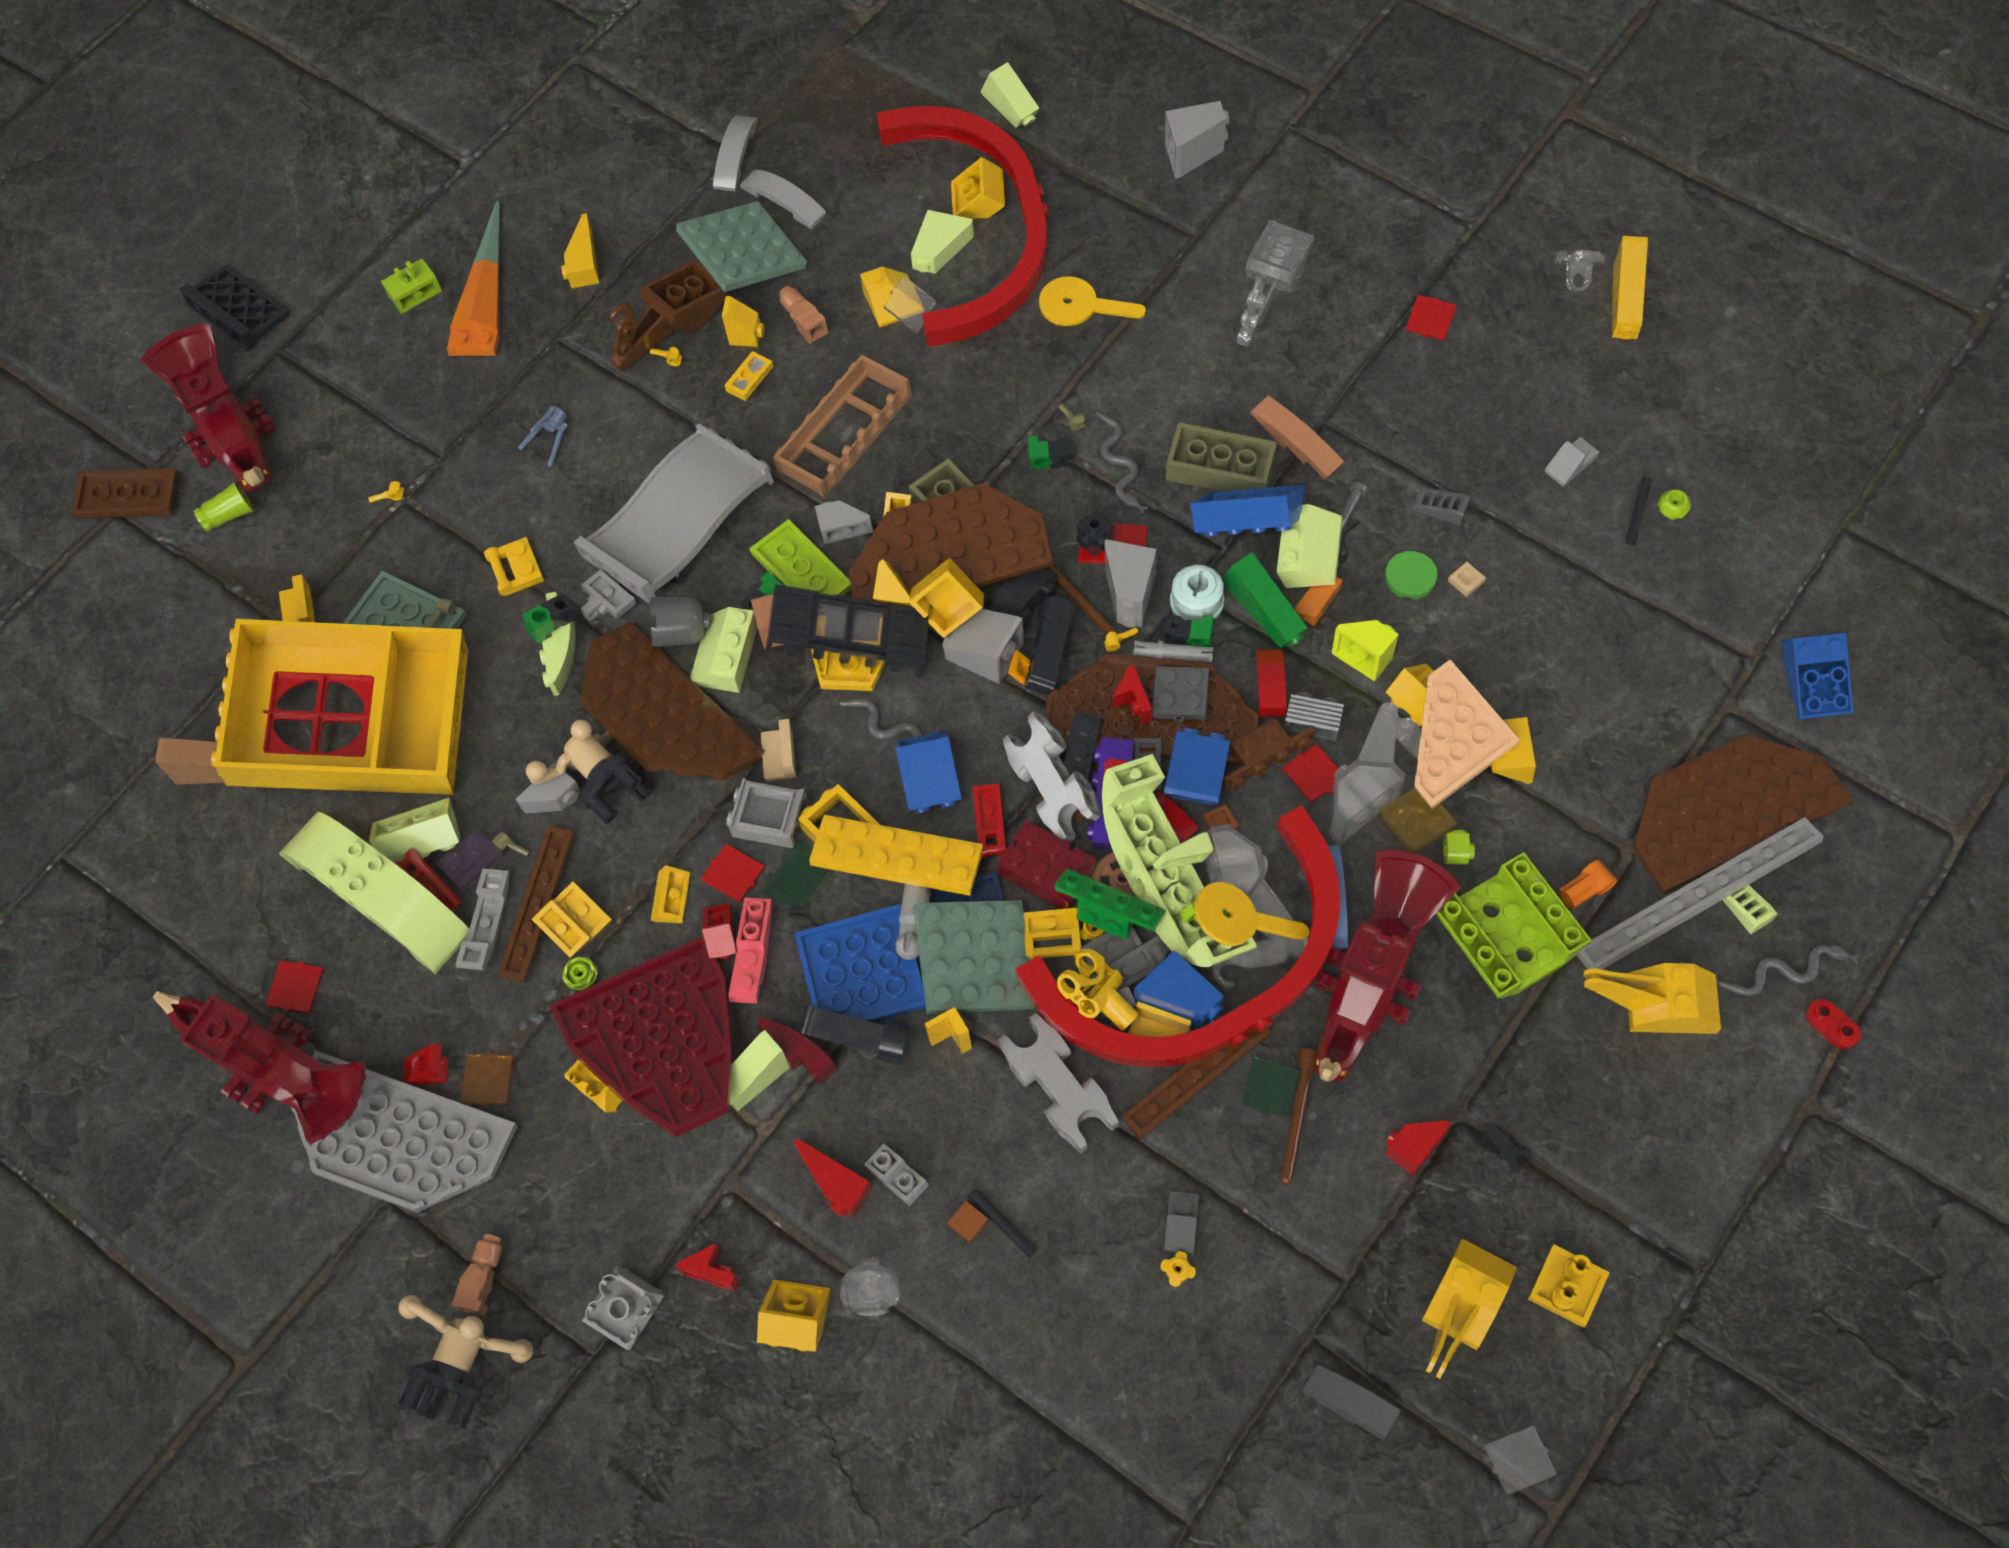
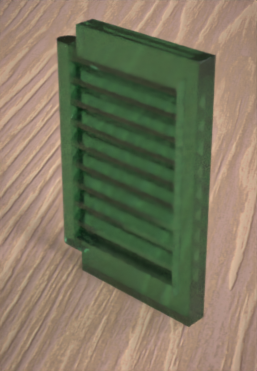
(795, 877)

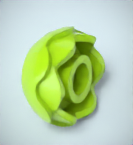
(1672, 510)
(576, 966)

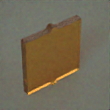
(486, 1079)

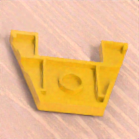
(848, 676)

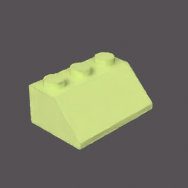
(1310, 549)
(725, 650)
(422, 828)

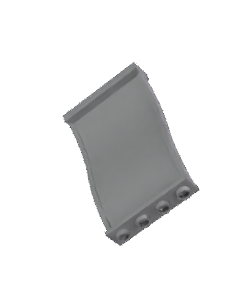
(674, 512)

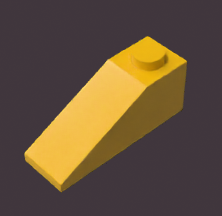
(580, 256)

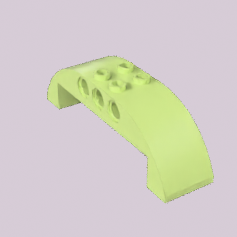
(1138, 839)
(377, 889)

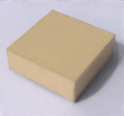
(1466, 579)

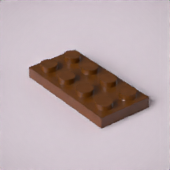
(125, 493)

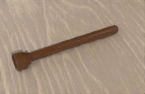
(1082, 602)
(1305, 1059)

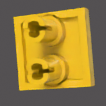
(1568, 1285)

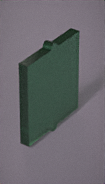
(1270, 1087)

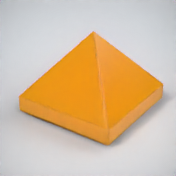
(1019, 666)

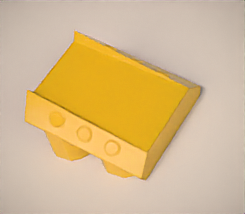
(592, 1087)

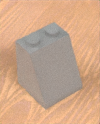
(1194, 135)
(1130, 579)
(985, 643)

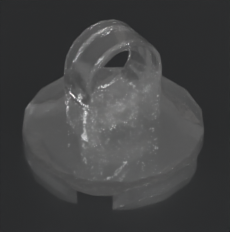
(1581, 263)
(870, 1288)

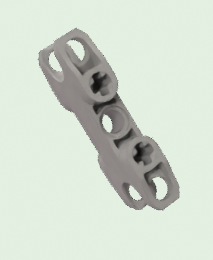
(1060, 790)
(1070, 1099)

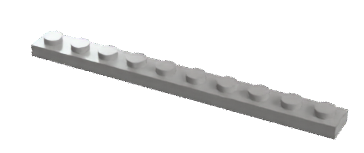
(1700, 894)

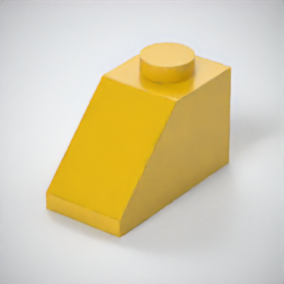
(741, 323)

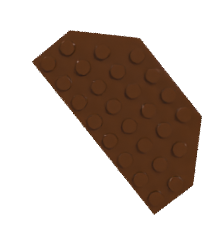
(974, 526)
(1093, 692)
(660, 710)
(1729, 804)

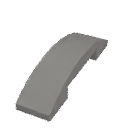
(732, 152)
(785, 194)
(486, 921)

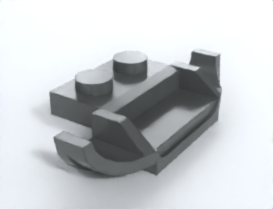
(1127, 956)

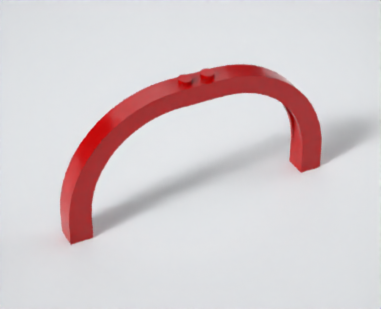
(964, 127)
(1233, 1028)

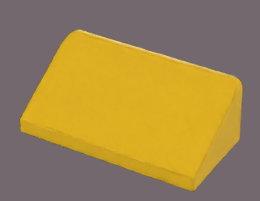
(670, 895)

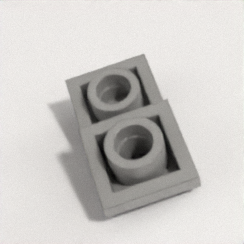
(896, 1174)

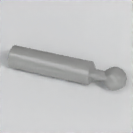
(907, 943)

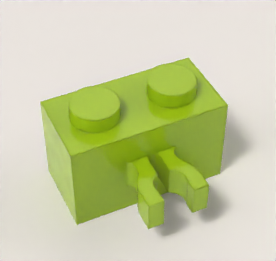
(411, 285)

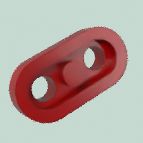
(1832, 1024)

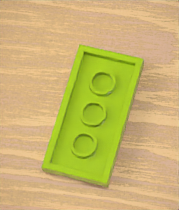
(798, 562)

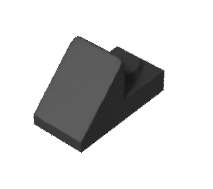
(1181, 1222)

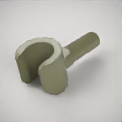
(1076, 421)
(442, 606)
(503, 841)

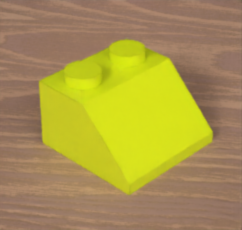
(1365, 646)

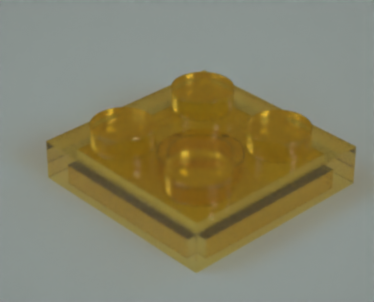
(1416, 821)

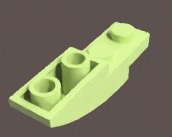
(558, 654)

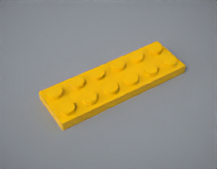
(896, 855)

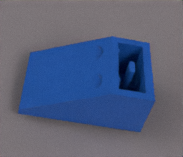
(1818, 674)

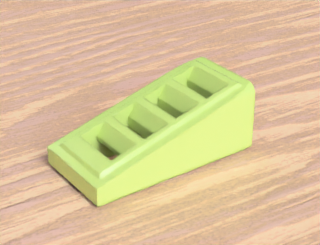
(1189, 852)
(1745, 916)

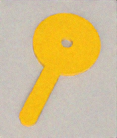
(1083, 303)
(1243, 916)

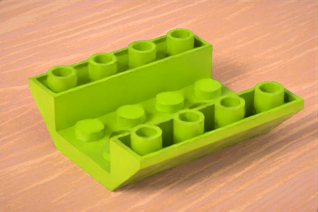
(1527, 920)

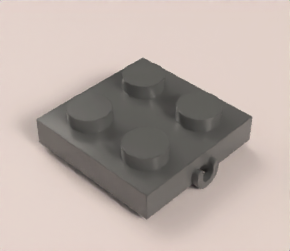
(1180, 693)

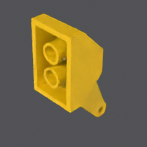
(1662, 997)
(1467, 1299)

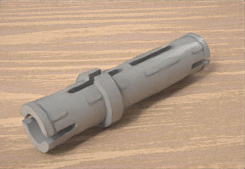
(1173, 651)

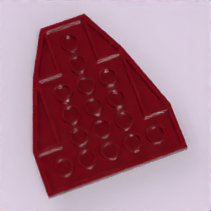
(658, 1037)

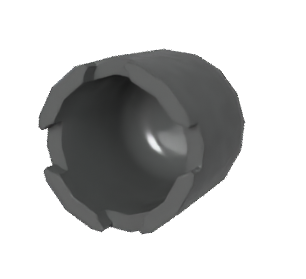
(678, 620)

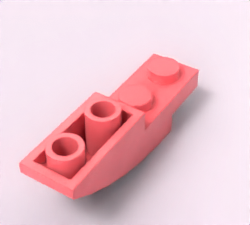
(752, 950)

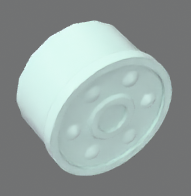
(1197, 592)

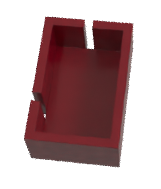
(1040, 860)

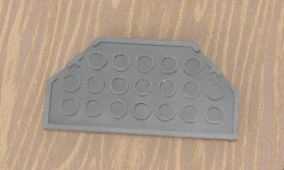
(409, 1144)

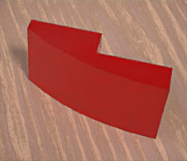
(1178, 819)

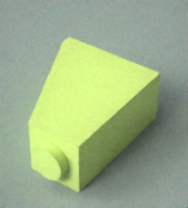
(1010, 96)
(940, 240)
(756, 1069)

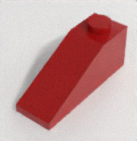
(840, 1186)

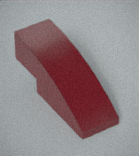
(799, 1050)

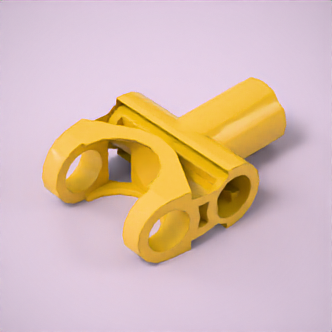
(1102, 995)

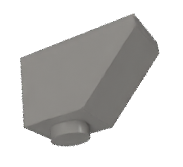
(841, 521)
(550, 795)

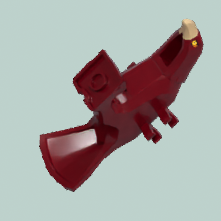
(191, 367)
(1406, 896)
(267, 1062)

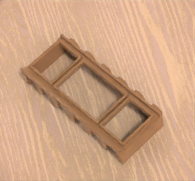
(828, 407)

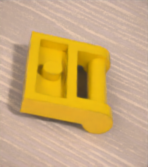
(521, 562)
(1052, 926)

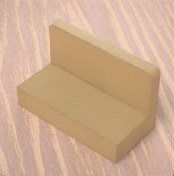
(778, 752)

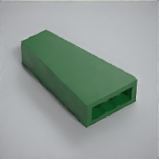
(1264, 601)

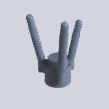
(551, 421)

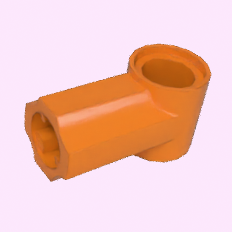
(1592, 881)

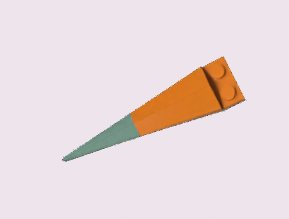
(476, 319)

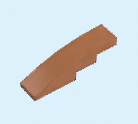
(1297, 436)

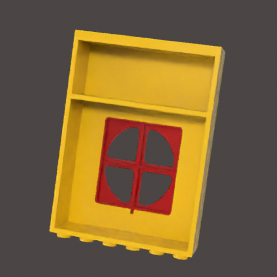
(409, 694)

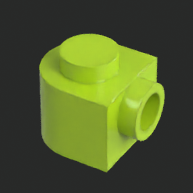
(1457, 848)

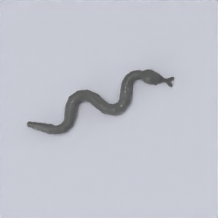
(1127, 499)
(874, 718)
(1834, 951)

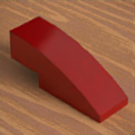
(1271, 683)

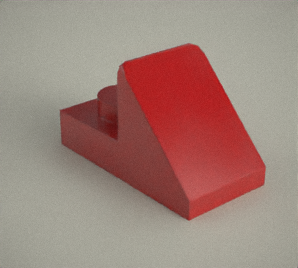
(1131, 691)
(425, 1067)
(701, 1267)

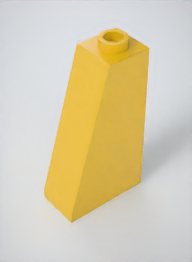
(1629, 287)

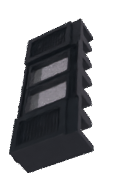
(847, 628)

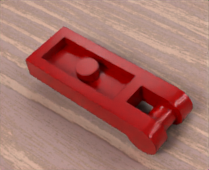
(989, 818)
(429, 879)

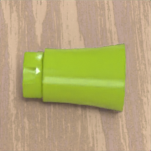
(223, 507)

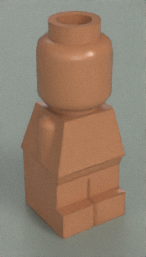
(805, 315)
(478, 1278)

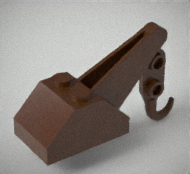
(675, 300)

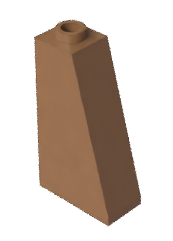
(187, 761)

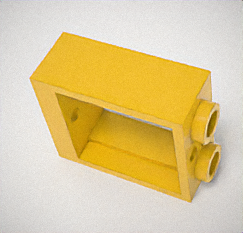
(826, 802)

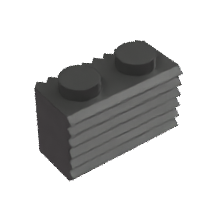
(1310, 711)

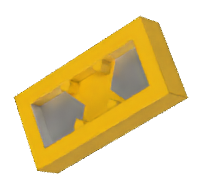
(748, 376)

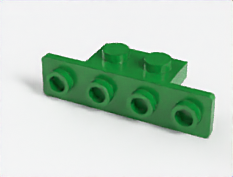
(1107, 906)

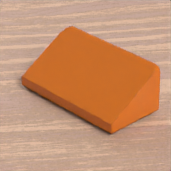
(1317, 601)

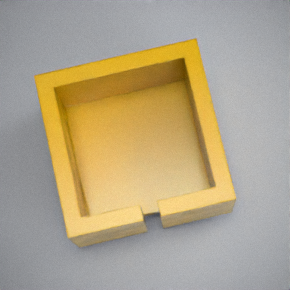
(950, 594)

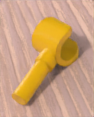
(673, 356)
(394, 493)
(1112, 639)

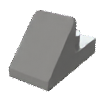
(1571, 460)

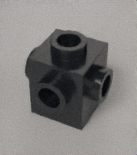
(1093, 532)

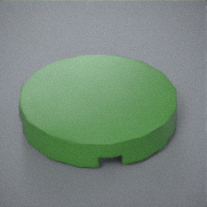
(1411, 575)

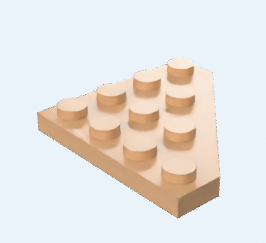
(1457, 735)

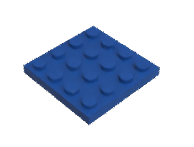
(856, 968)

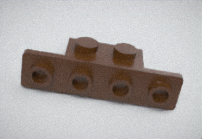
(1263, 749)

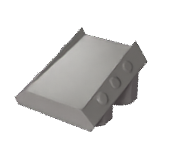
(622, 1306)

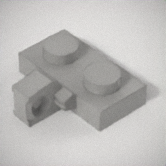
(605, 597)

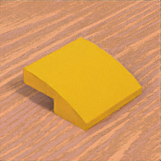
(572, 919)

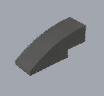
(1351, 1401)

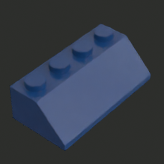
(1248, 509)

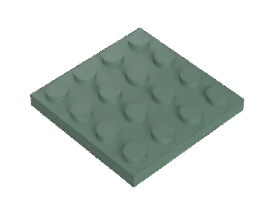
(741, 246)
(398, 603)
(971, 955)

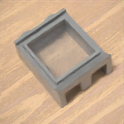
(766, 813)

